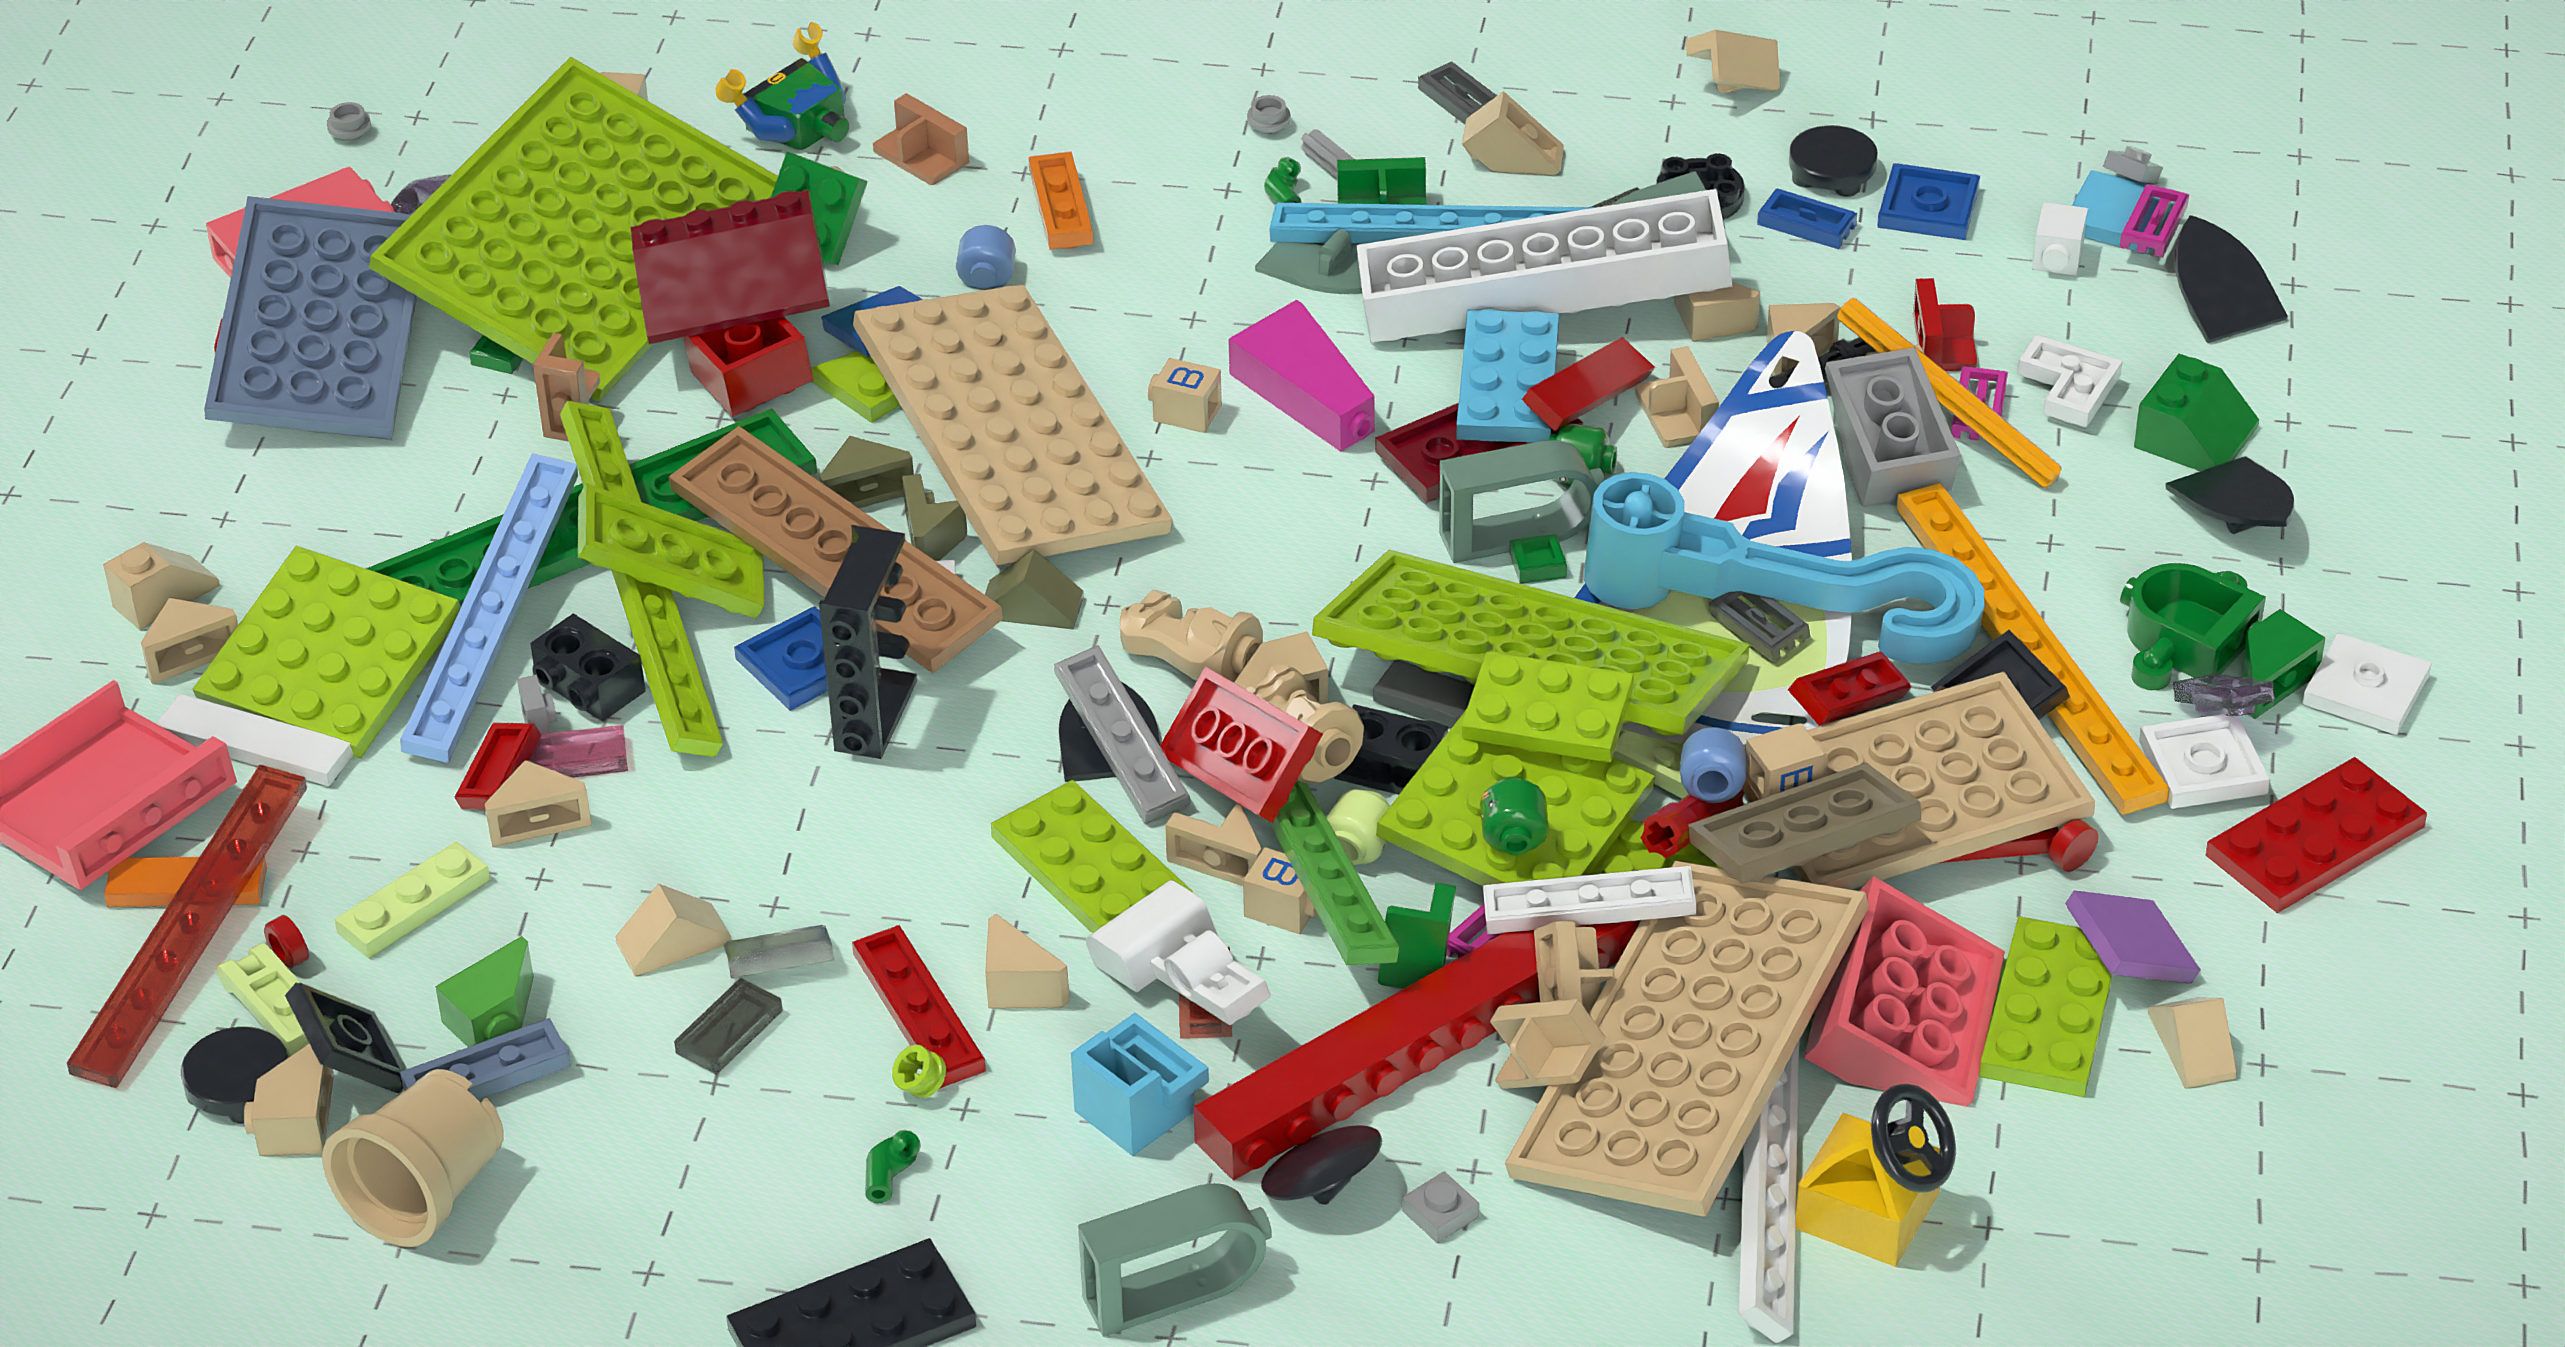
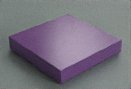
(2132, 937)

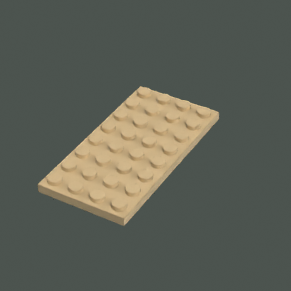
(1011, 424)
(1691, 1042)

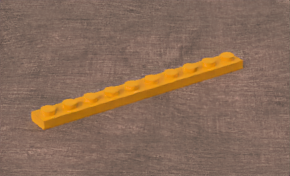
(2082, 718)

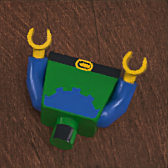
(795, 103)

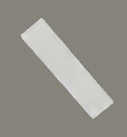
(258, 739)
(1590, 899)

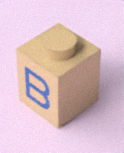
(1186, 395)
(1784, 760)
(1276, 894)

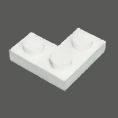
(2078, 378)

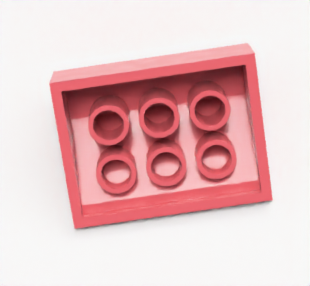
(1908, 1001)

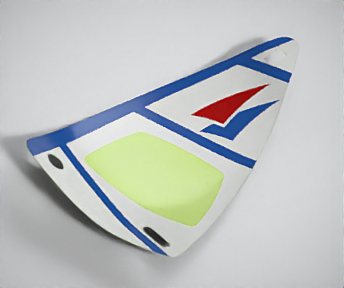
(1777, 476)

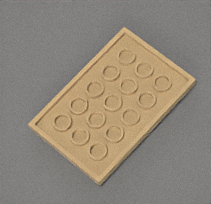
(1972, 763)

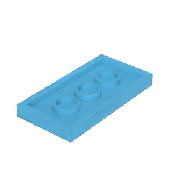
(1500, 363)

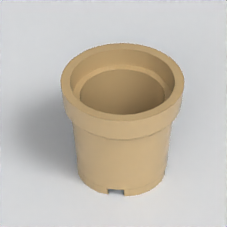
(412, 1157)

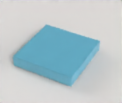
(2110, 205)

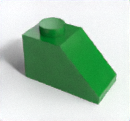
(2281, 652)

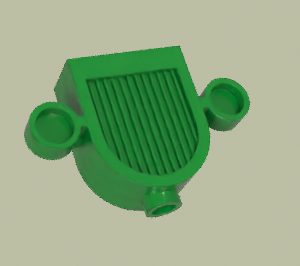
(2187, 621)

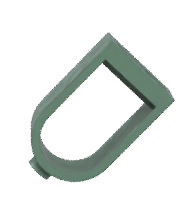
(1506, 468)
(1177, 1284)

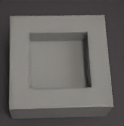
(2133, 164)
(535, 706)
(1440, 1207)

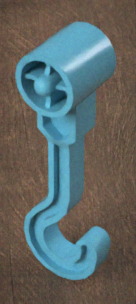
(1648, 546)

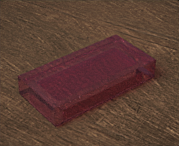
(583, 751)

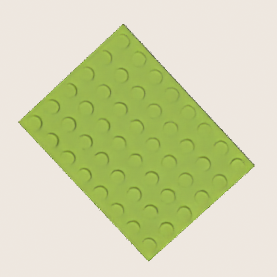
(543, 216)

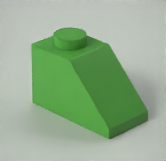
(488, 995)

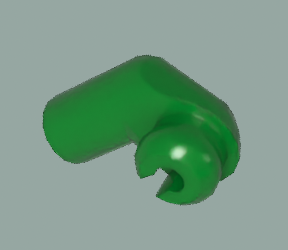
(1282, 181)
(887, 1161)

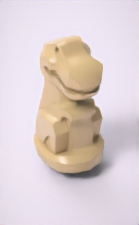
(1192, 641)
(1338, 722)

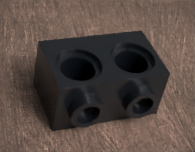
(587, 667)
(1391, 749)

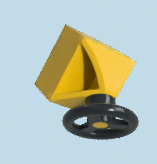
(1877, 1176)

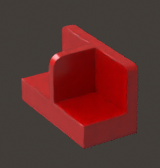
(1943, 329)

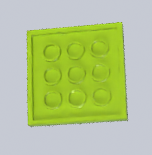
(329, 648)
(1442, 814)

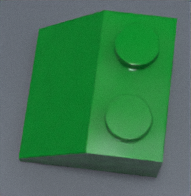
(2194, 416)

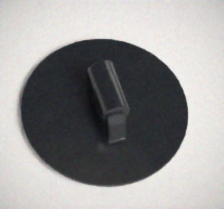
(1322, 1164)

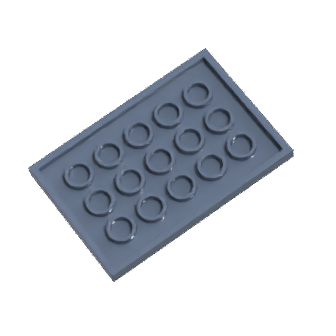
(309, 325)

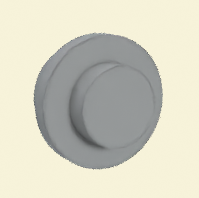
(1268, 114)
(348, 121)

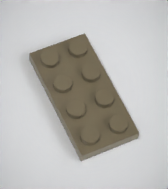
(1804, 823)

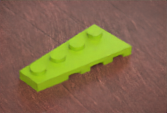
(857, 384)

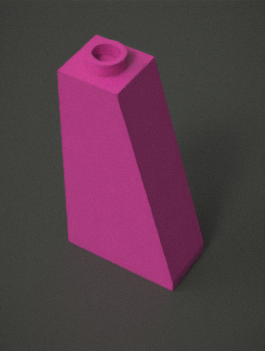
(1304, 375)

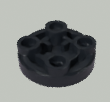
(1832, 159)
(1714, 173)
(224, 1069)

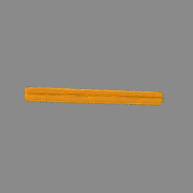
(1955, 397)

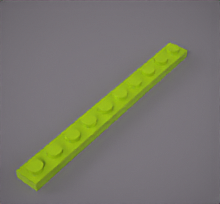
(648, 607)

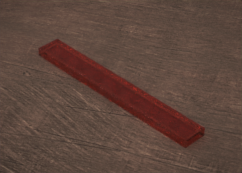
(186, 927)

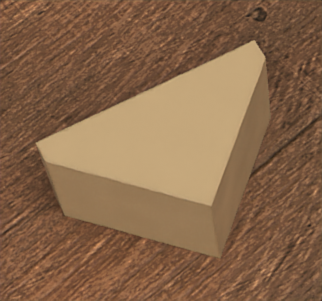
(1719, 312)
(1815, 320)
(185, 637)
(536, 805)
(669, 929)
(1021, 970)
(2196, 1039)

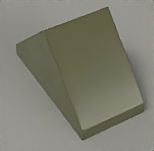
(867, 472)
(1036, 593)

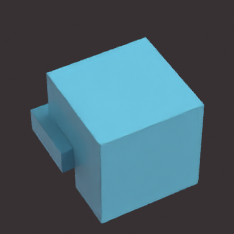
(1135, 1083)

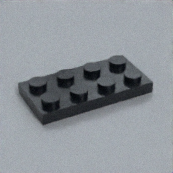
(885, 1302)

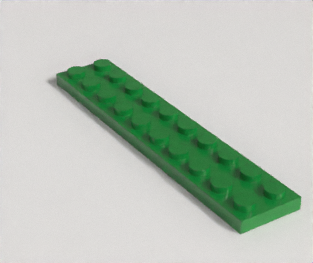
(453, 561)

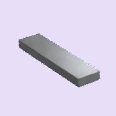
(1122, 734)

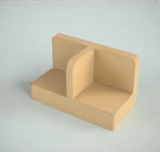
(1738, 60)
(1681, 403)
(1569, 963)
(1547, 1043)

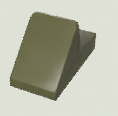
(932, 525)

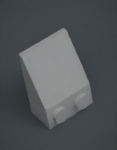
(1891, 425)

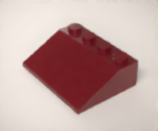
(729, 266)

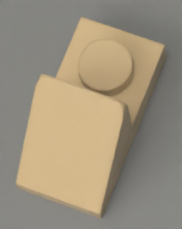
(1213, 850)

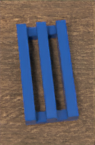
(1807, 218)

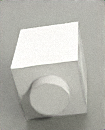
(2059, 238)

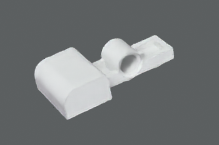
(1175, 941)

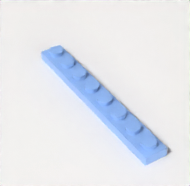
(489, 609)

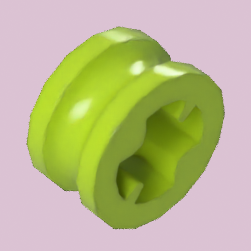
(928, 1080)

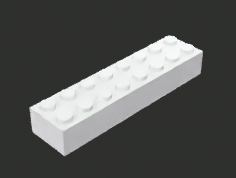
(1545, 264)

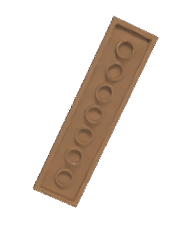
(810, 532)

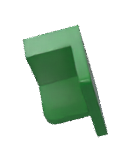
(1382, 181)
(1420, 938)

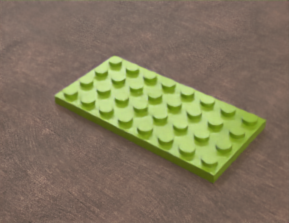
(1455, 615)

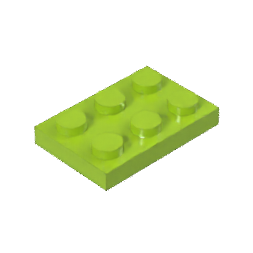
(1548, 706)

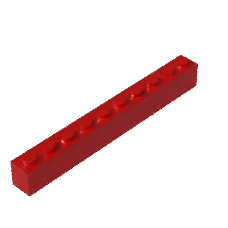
(1377, 1051)

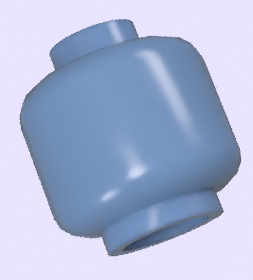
(985, 257)
(1713, 765)

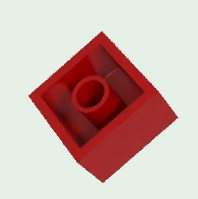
(749, 363)

